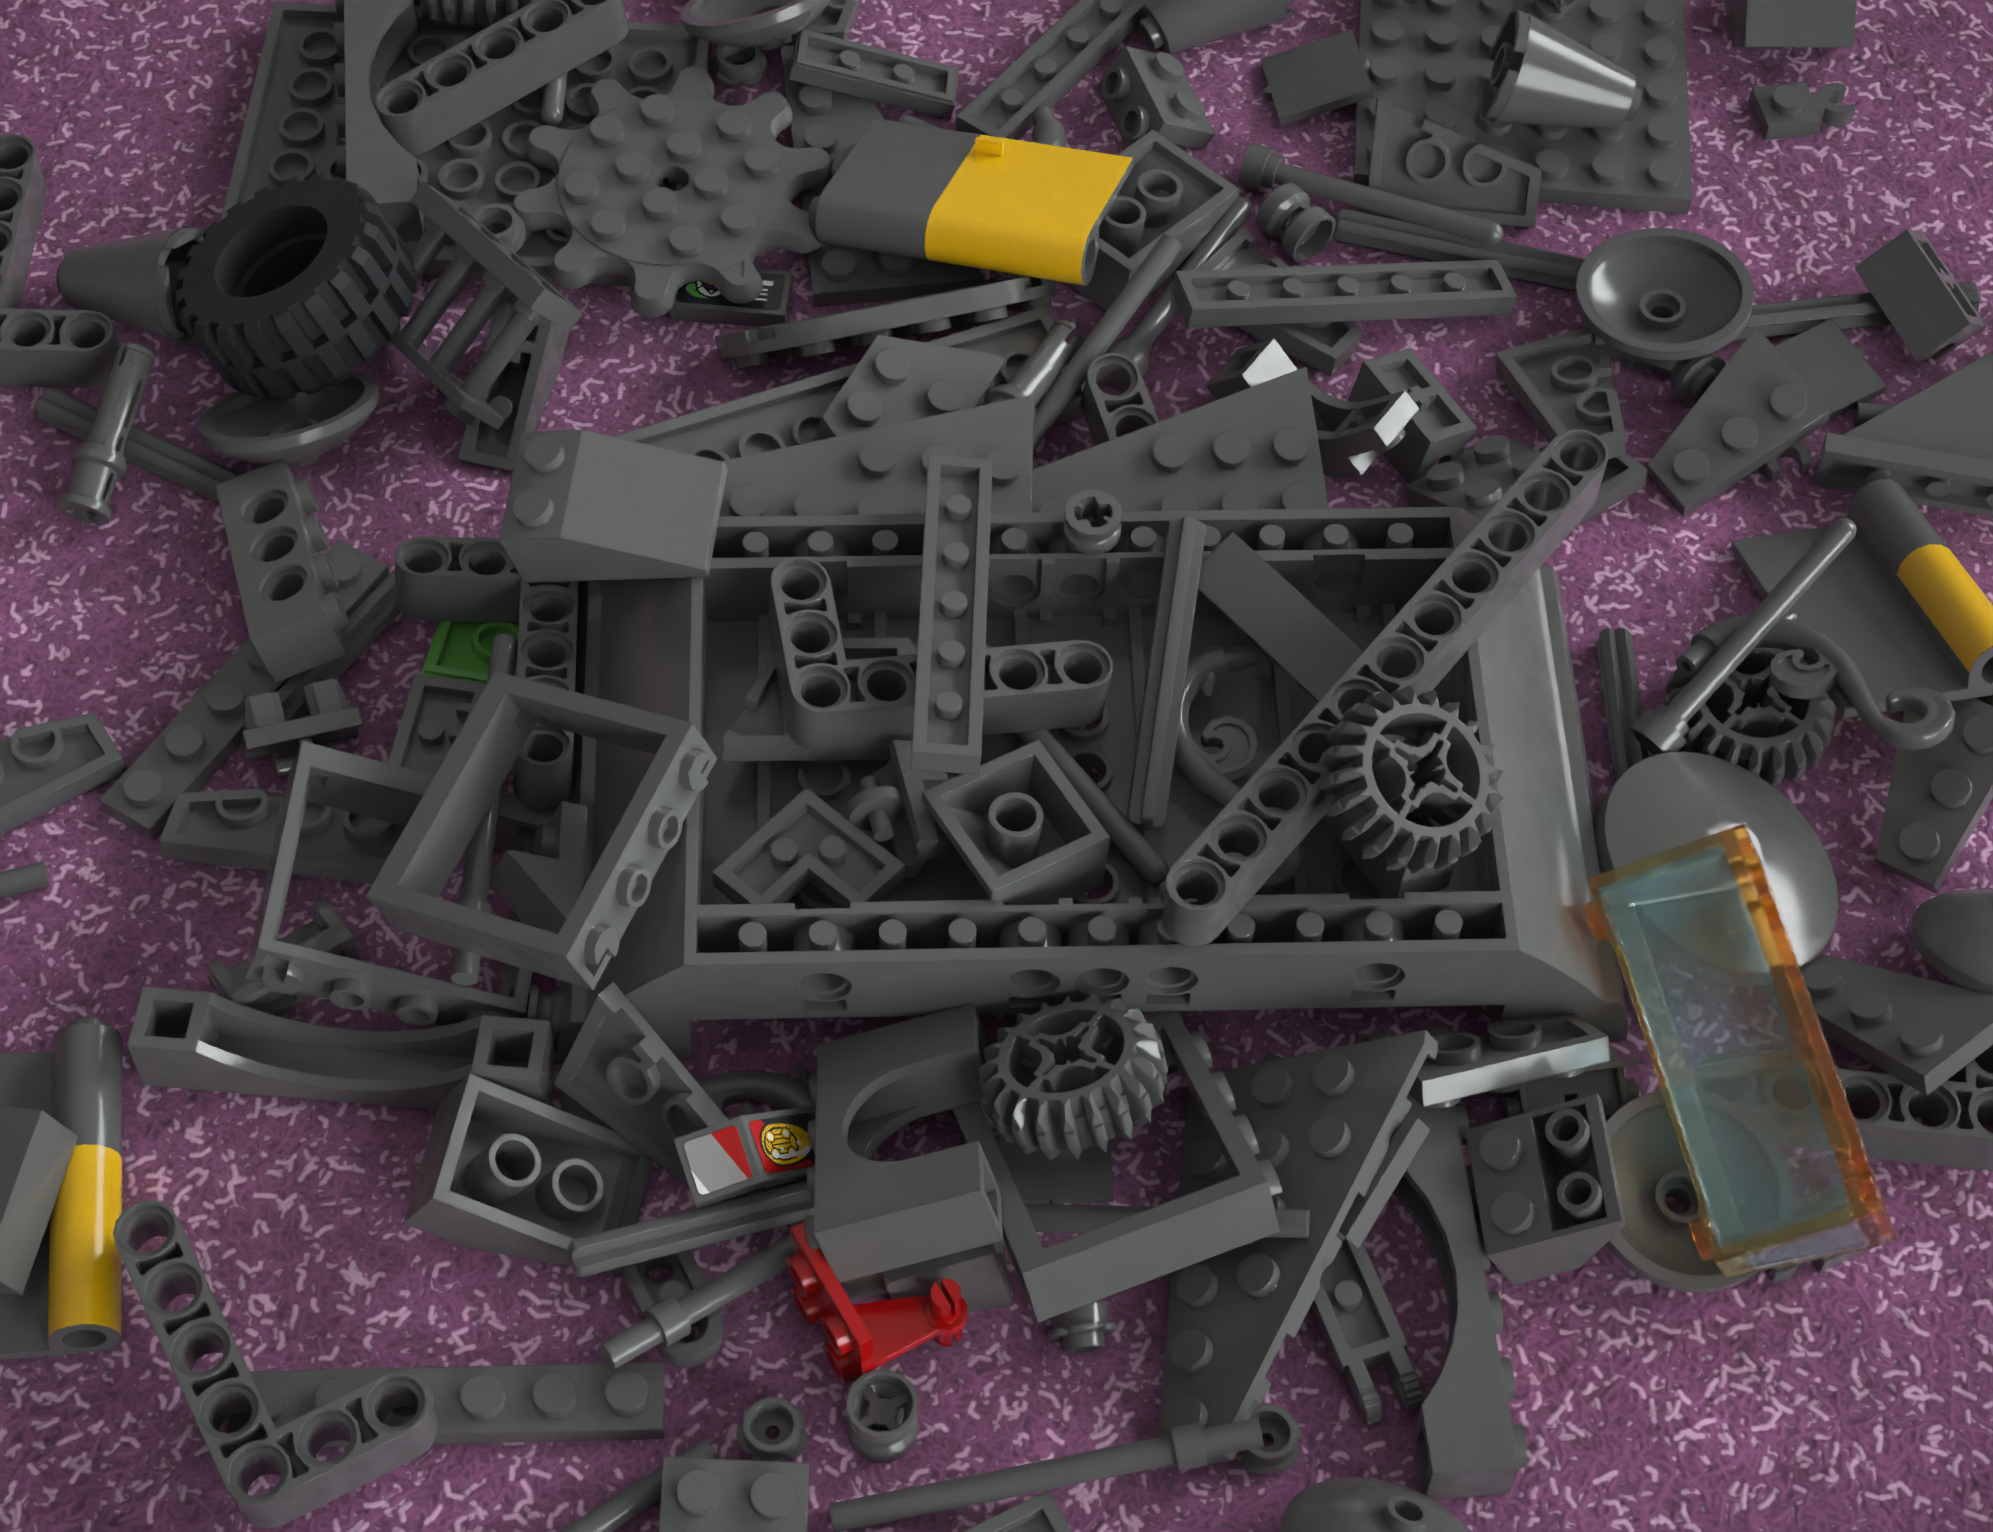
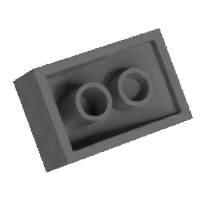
(1161, 195)
(609, 509)
(522, 1175)

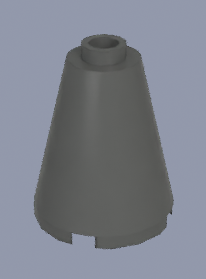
(1192, 23)
(1553, 80)
(132, 280)

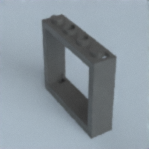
(466, 786)
(392, 796)
(1157, 1238)

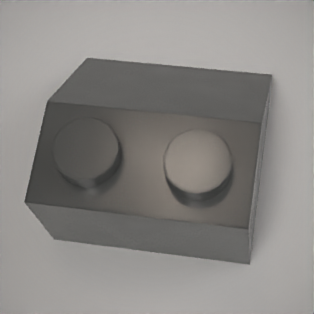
(1022, 828)

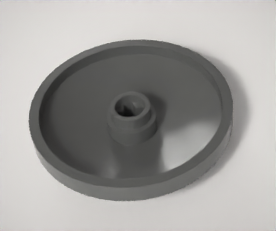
(1695, 795)

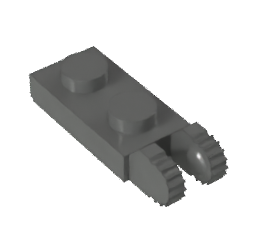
(1363, 1332)

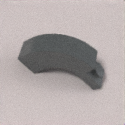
(1347, 431)

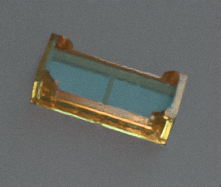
(1739, 1057)

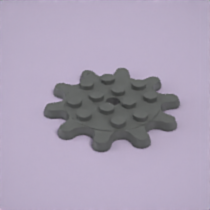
(659, 238)

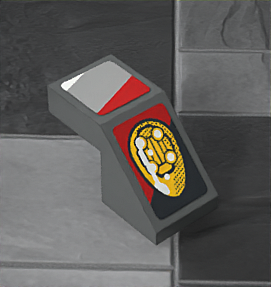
(747, 1154)

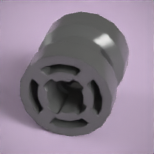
(1295, 222)
(877, 1401)

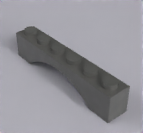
(371, 42)
(225, 1047)
(1465, 1422)

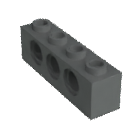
(281, 569)

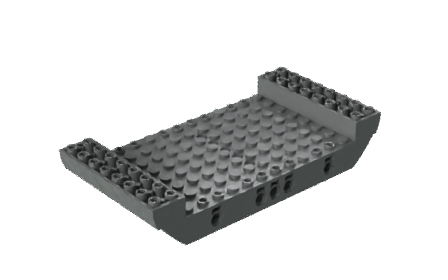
(693, 646)

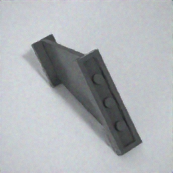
(1929, 444)

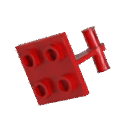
(869, 1332)

